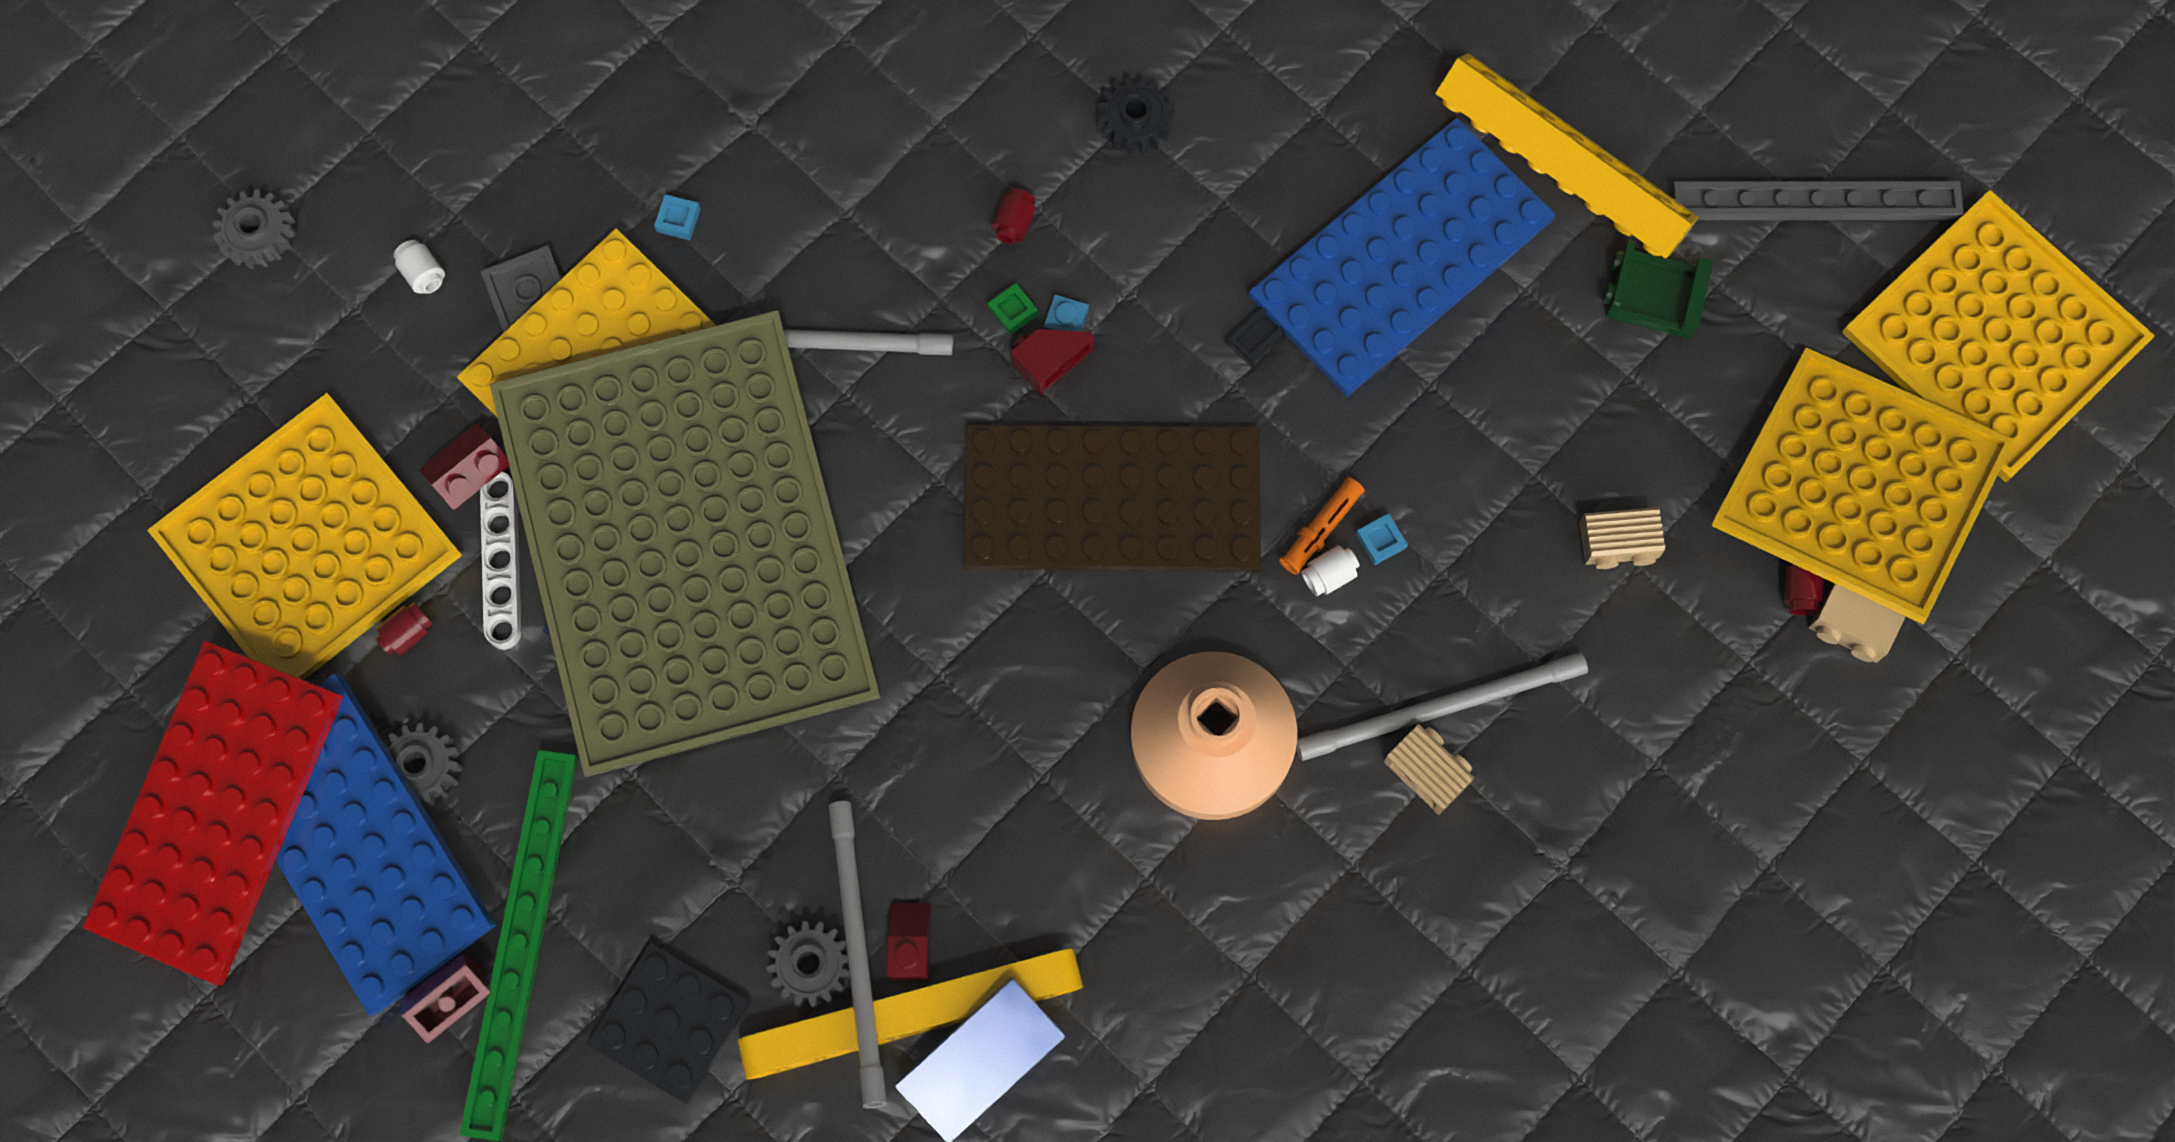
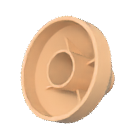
(1207, 772)

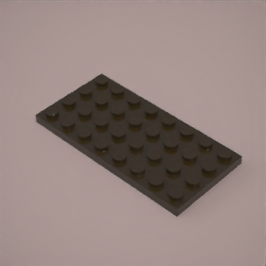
(1112, 498)

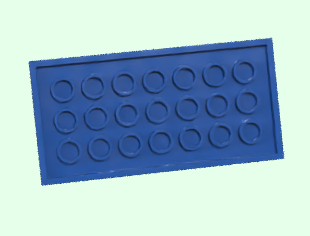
(1401, 256)
(376, 866)

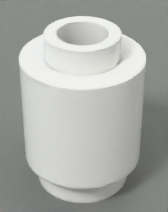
(418, 267)
(1330, 570)

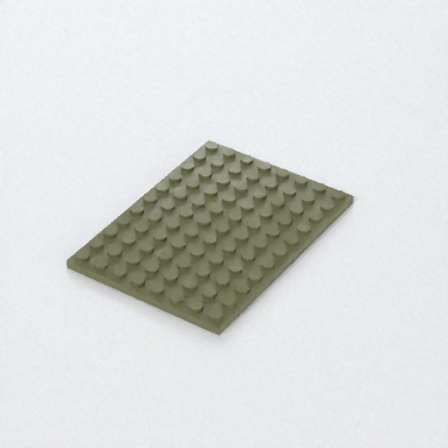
(683, 543)

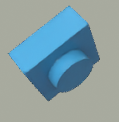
(677, 217)
(1066, 314)
(1381, 539)

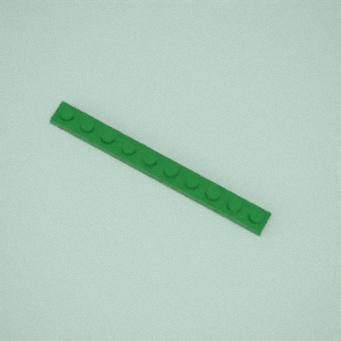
(519, 947)

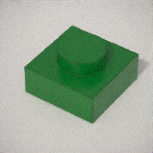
(1012, 309)

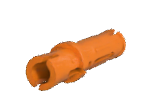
(1313, 536)

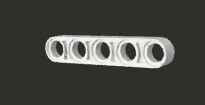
(507, 576)

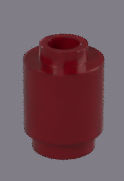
(1013, 216)
(1803, 591)
(403, 629)

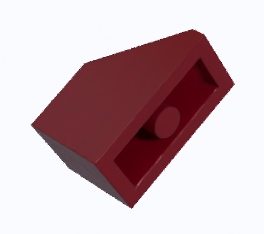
(1049, 355)
(909, 942)

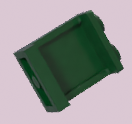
(1657, 291)

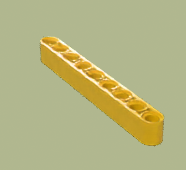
(904, 1014)

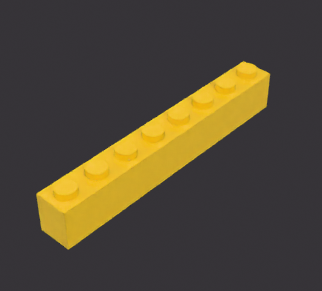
(1566, 156)

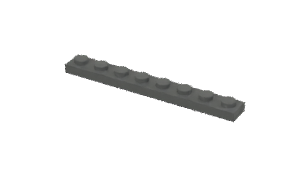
(1821, 200)

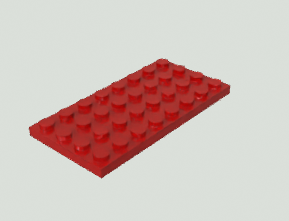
(213, 813)

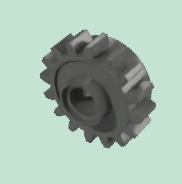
(242, 217)
(440, 760)
(789, 961)

